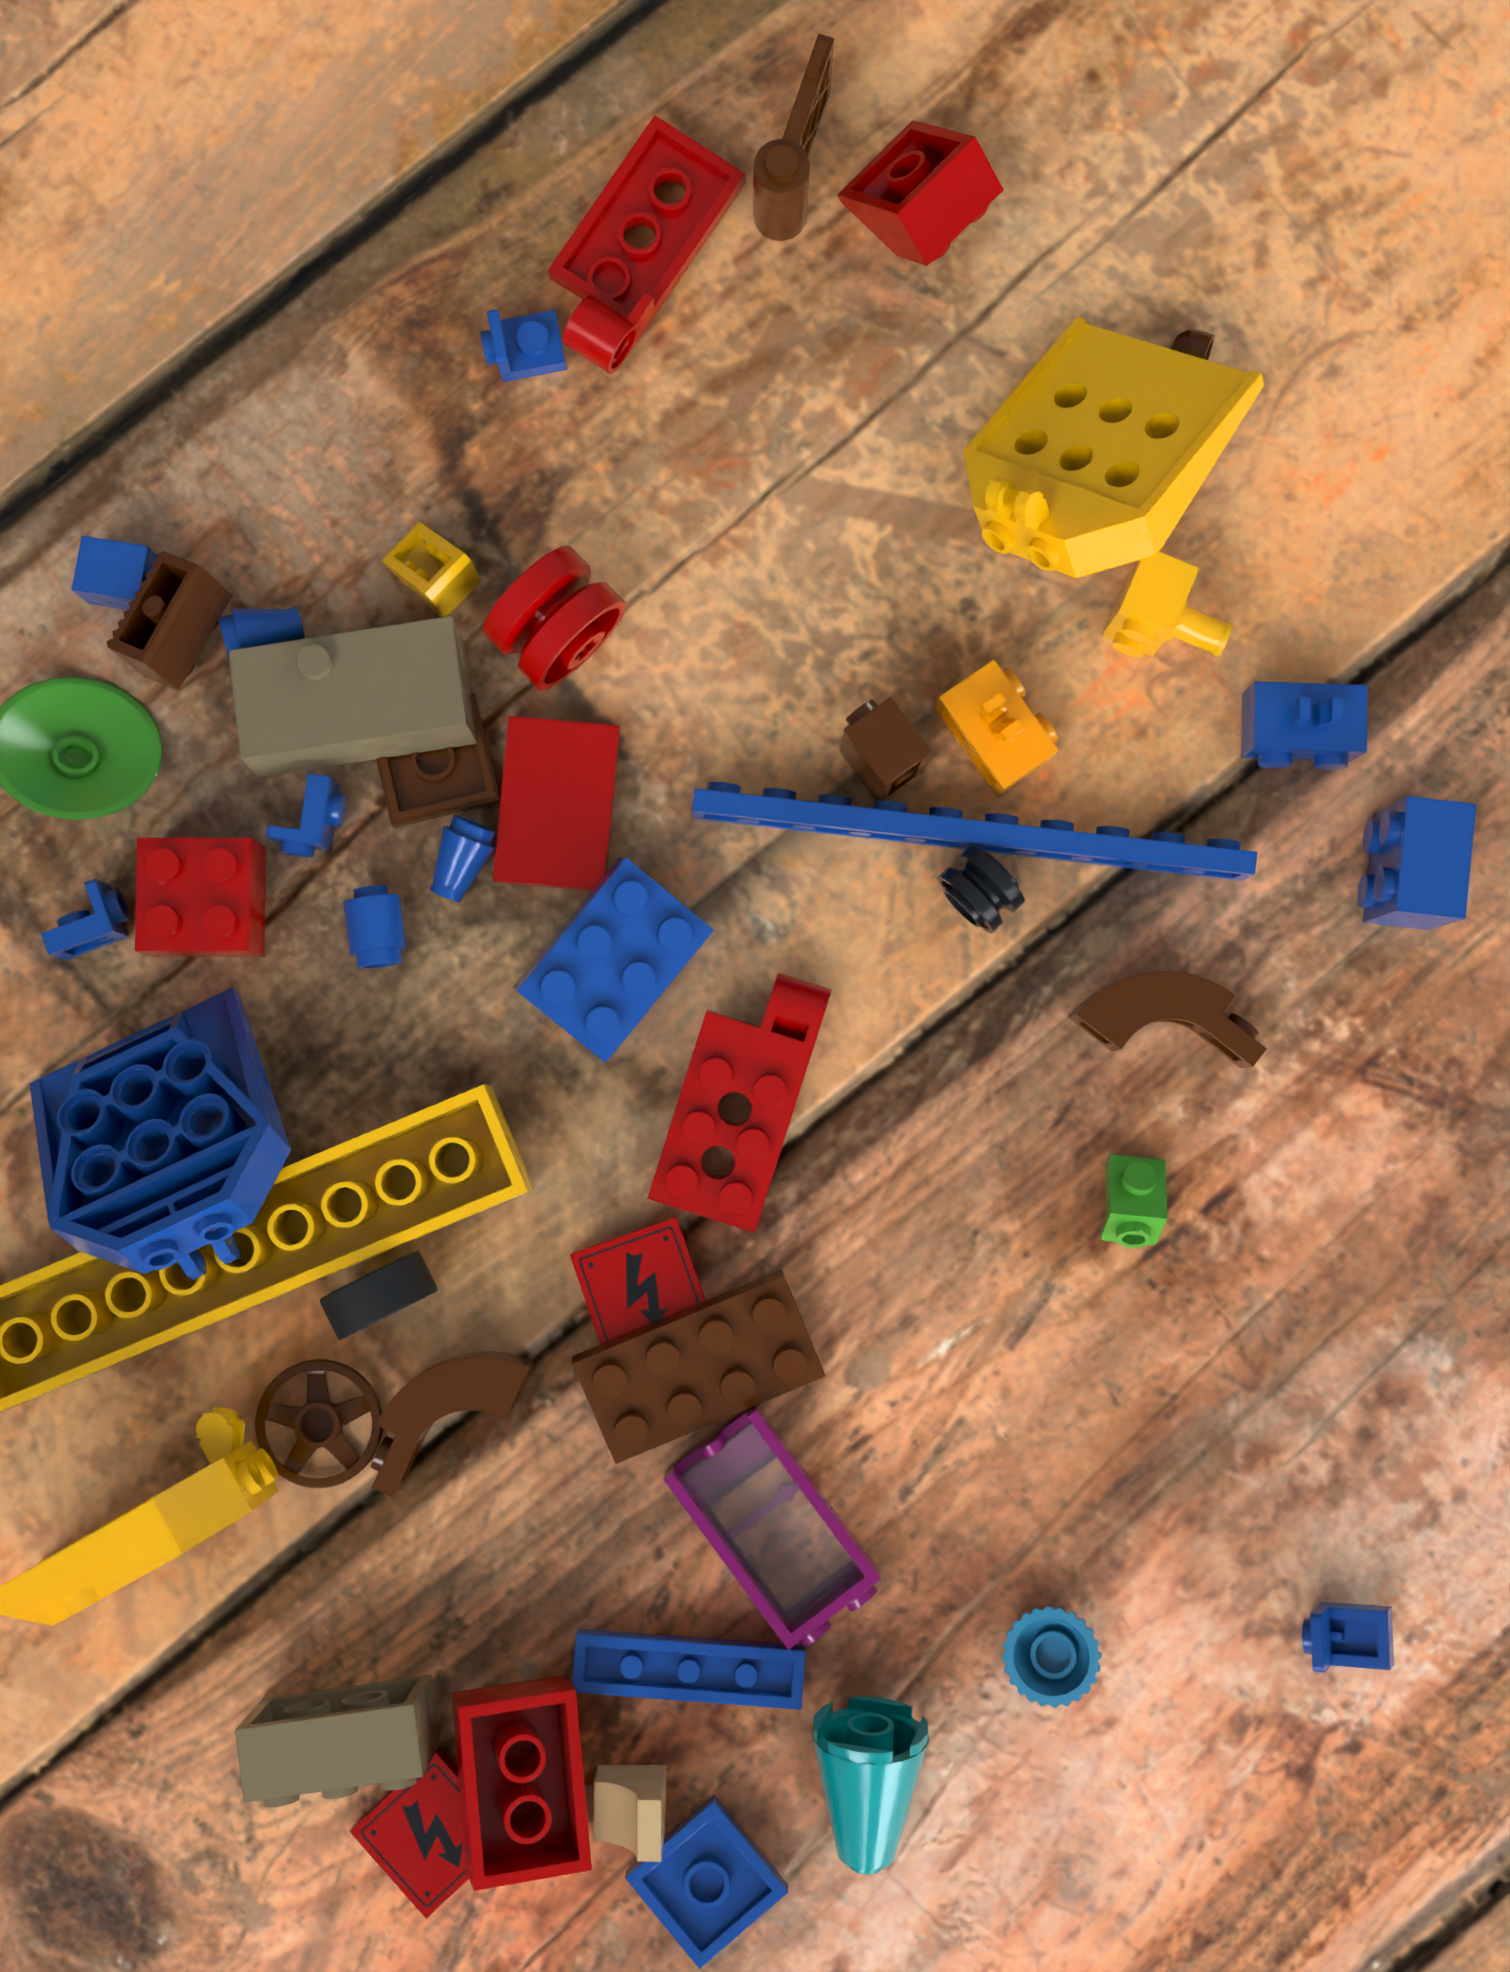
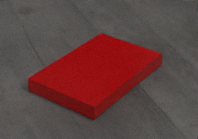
(556, 803)

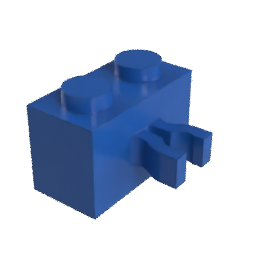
(1304, 724)

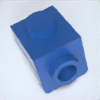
(321, 812)
(1349, 1636)

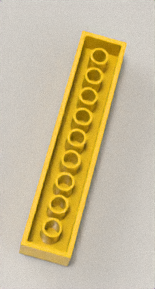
(311, 1225)

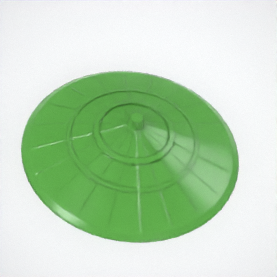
(77, 748)

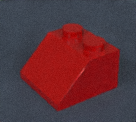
(923, 190)

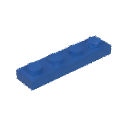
(688, 1669)

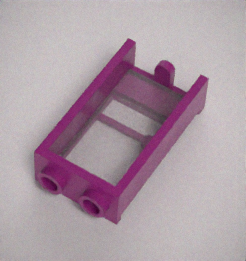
(773, 1528)

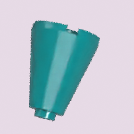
(868, 1775)

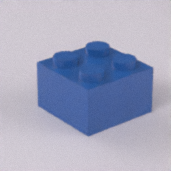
(1417, 863)

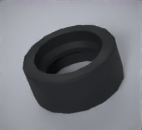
(378, 1294)

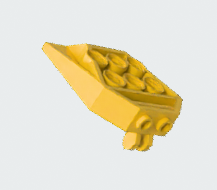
(1101, 449)
(152, 1531)

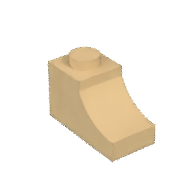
(629, 1808)

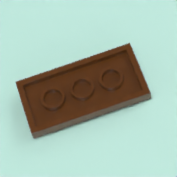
(698, 1366)

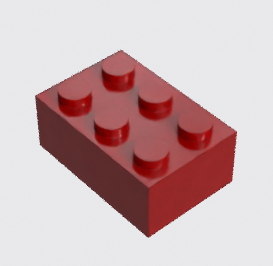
(521, 1782)

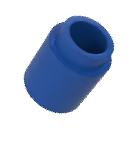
(375, 927)

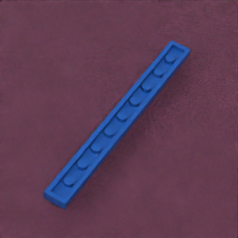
(995, 834)

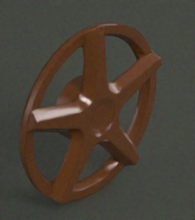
(320, 1422)

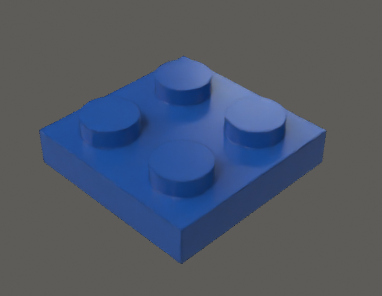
(708, 1882)

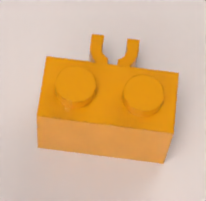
(997, 727)

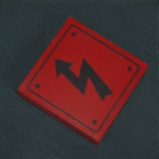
(637, 1278)
(420, 1836)

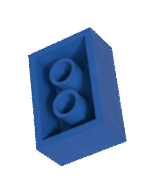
(613, 958)

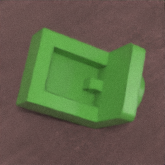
(1134, 1200)

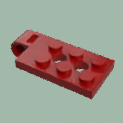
(626, 284)
(766, 1067)

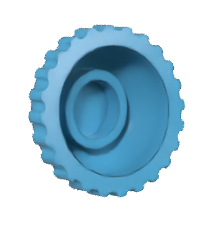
(1052, 1656)

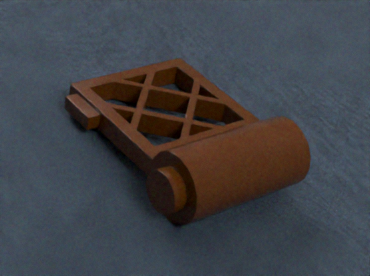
(783, 164)

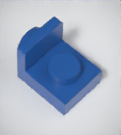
(524, 345)
(83, 932)

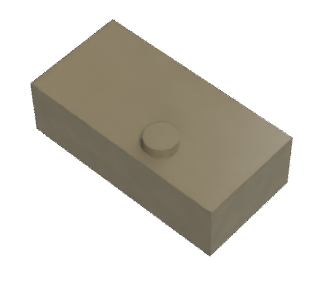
(352, 697)

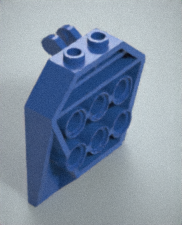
(161, 1141)

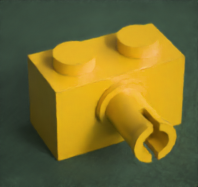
(1155, 609)

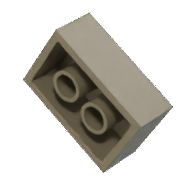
(338, 1741)

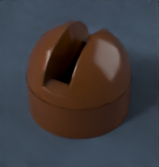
(1194, 343)

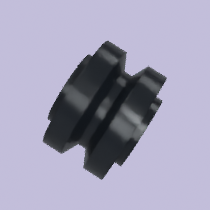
(981, 889)

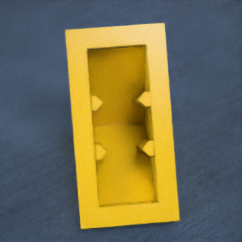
(433, 569)

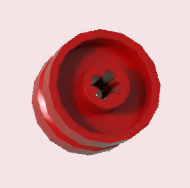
(554, 617)

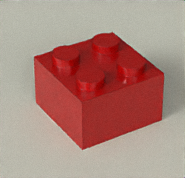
(200, 897)

